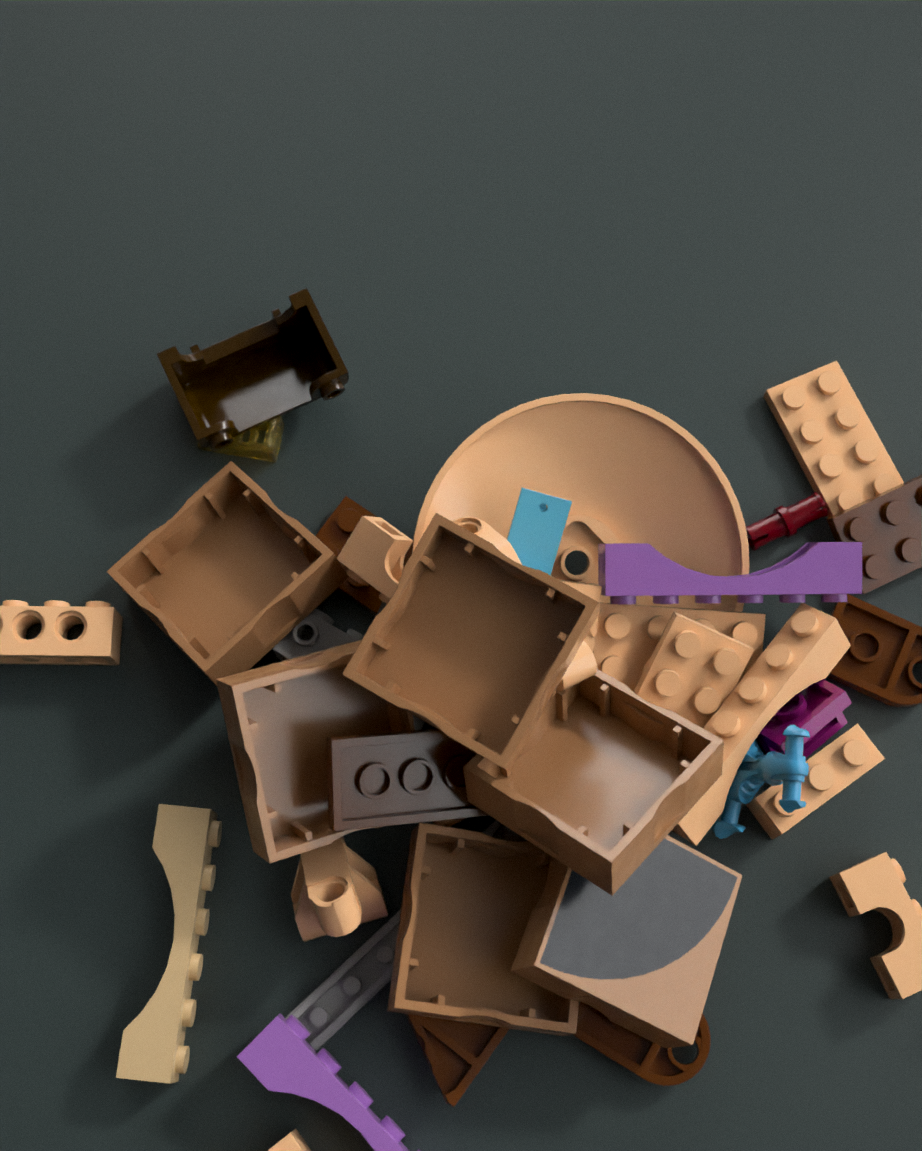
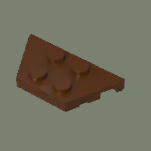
(455, 1051)

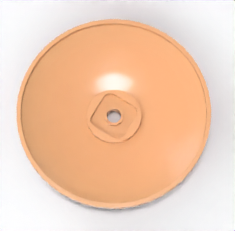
(627, 479)

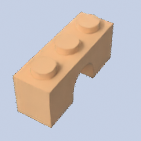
(376, 555)
(828, 774)
(879, 887)

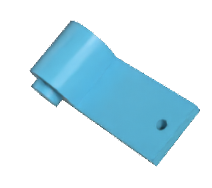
(538, 529)

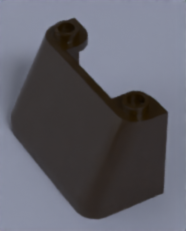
(256, 373)

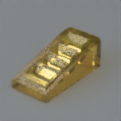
(262, 451)

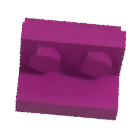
(812, 709)

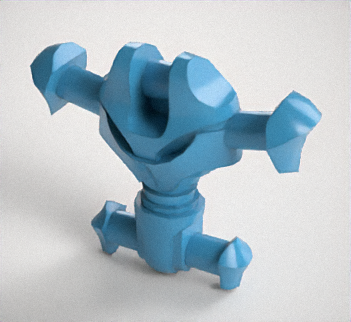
(769, 768)

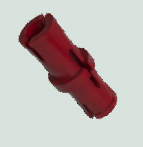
(785, 521)

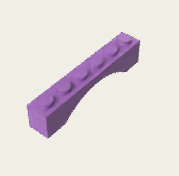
(815, 568)
(291, 1065)

